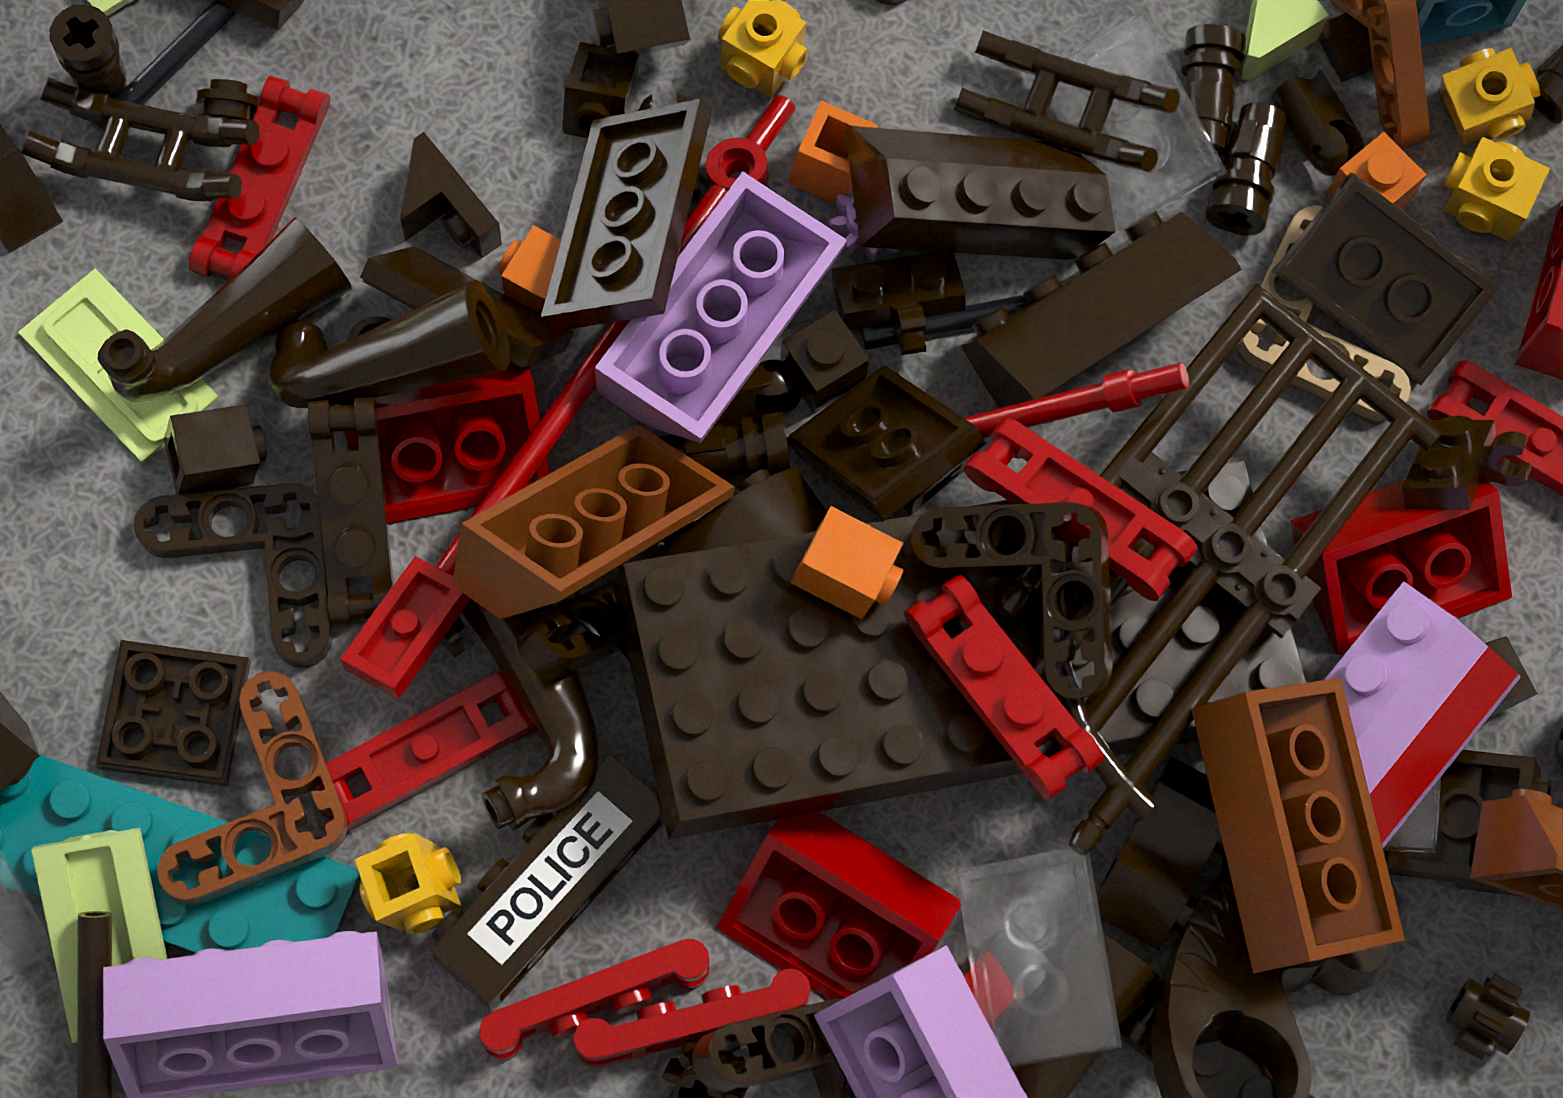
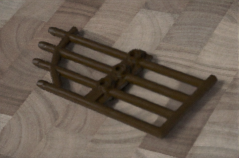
(1228, 551)

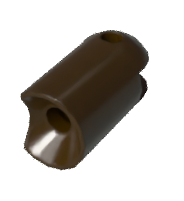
(1319, 122)
(768, 383)

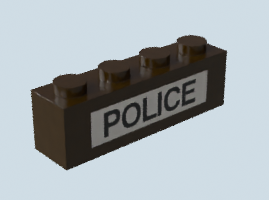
(547, 884)

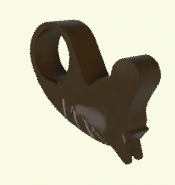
(1214, 993)

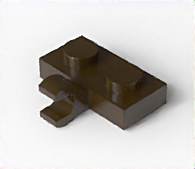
(900, 293)
(1460, 460)

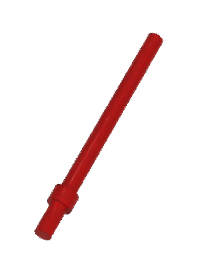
(1117, 392)

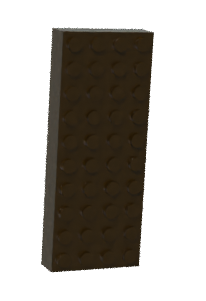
(795, 708)

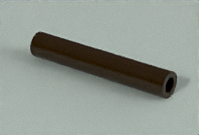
(93, 954)

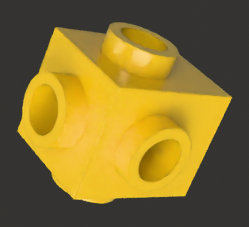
(763, 44)
(1489, 95)
(1494, 188)
(388, 880)

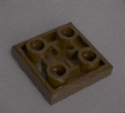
(173, 713)

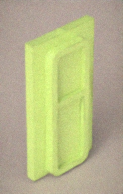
(69, 341)
(97, 874)

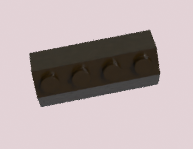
(975, 194)
(1096, 308)

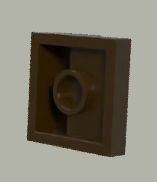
(1464, 786)

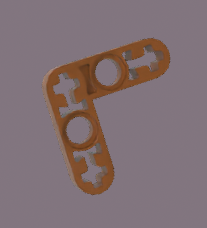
(1396, 66)
(277, 821)

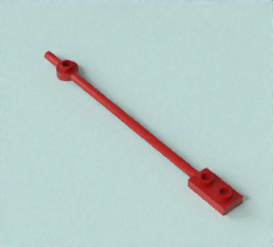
(422, 600)

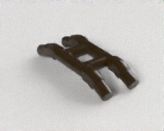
(1048, 72)
(118, 118)

